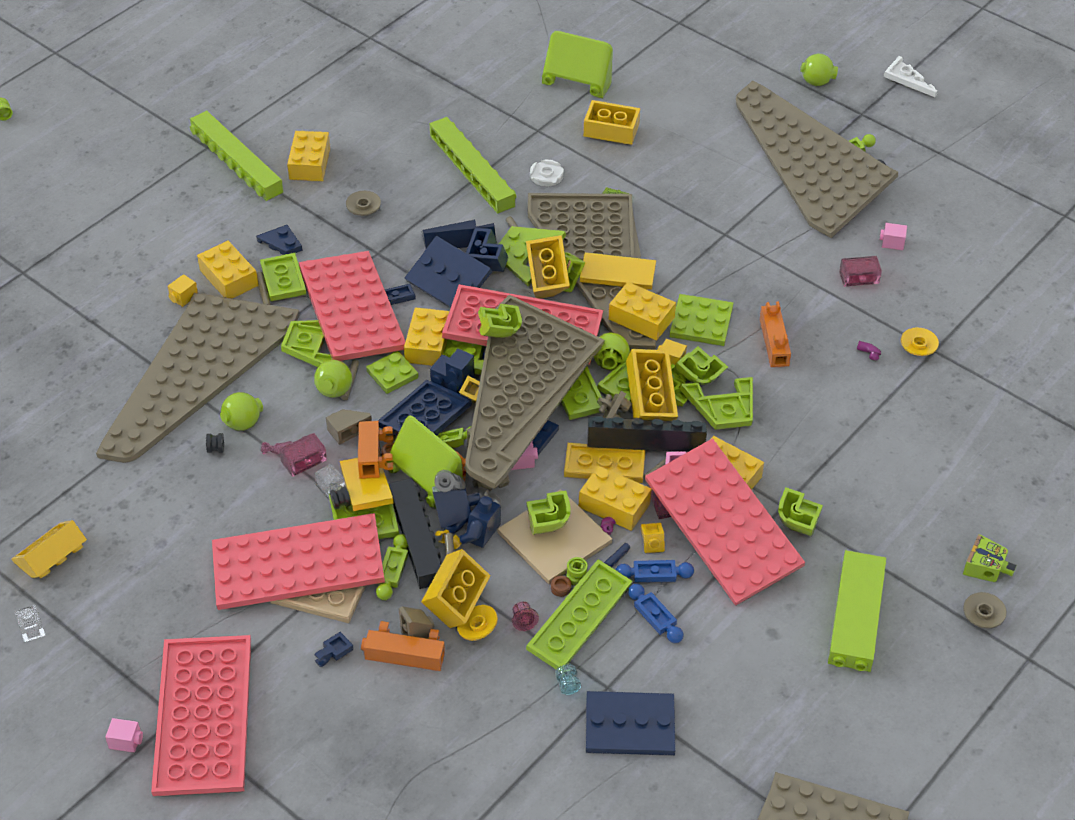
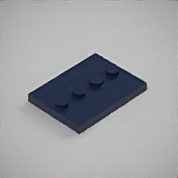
(443, 269)
(429, 404)
(630, 723)

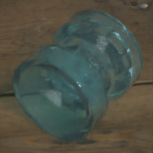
(568, 681)

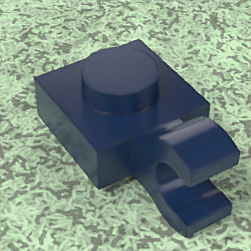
(335, 647)

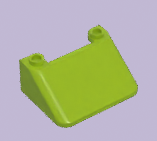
(580, 61)
(422, 456)

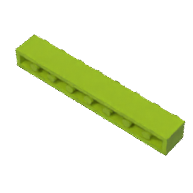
(236, 155)
(472, 165)

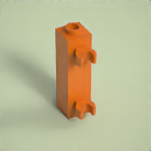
(775, 335)
(369, 449)
(404, 649)

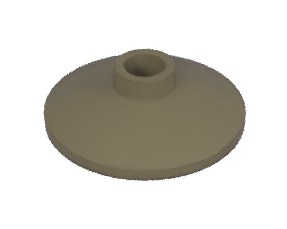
(363, 203)
(984, 603)

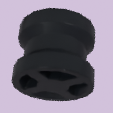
(215, 443)
(340, 498)

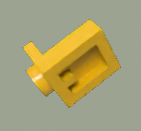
(653, 537)

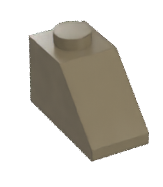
(345, 424)
(415, 622)

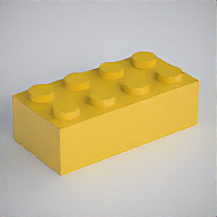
(651, 385)

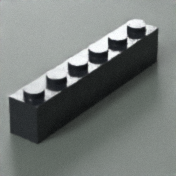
(645, 434)
(415, 527)

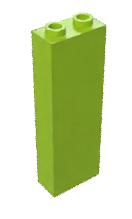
(857, 611)

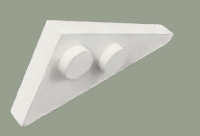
(909, 77)

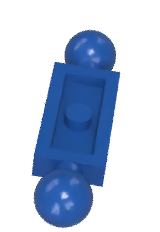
(656, 570)
(655, 613)

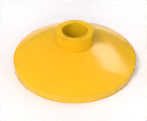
(919, 341)
(479, 624)

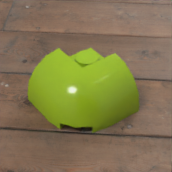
(500, 322)
(700, 367)
(798, 512)
(549, 513)

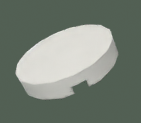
(546, 173)

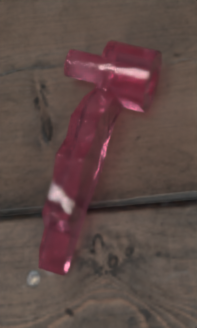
(265, 447)

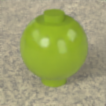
(818, 69)
(613, 352)
(333, 378)
(241, 411)

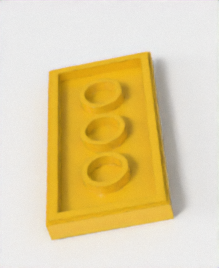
(617, 270)
(583, 461)
(365, 492)

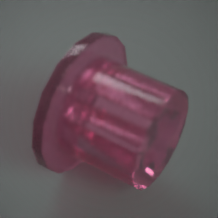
(524, 616)

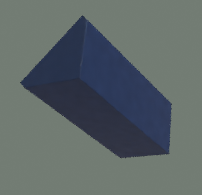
(455, 234)

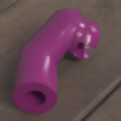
(870, 348)
(607, 525)

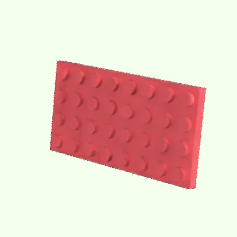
(351, 306)
(464, 321)
(724, 521)
(297, 561)
(202, 716)

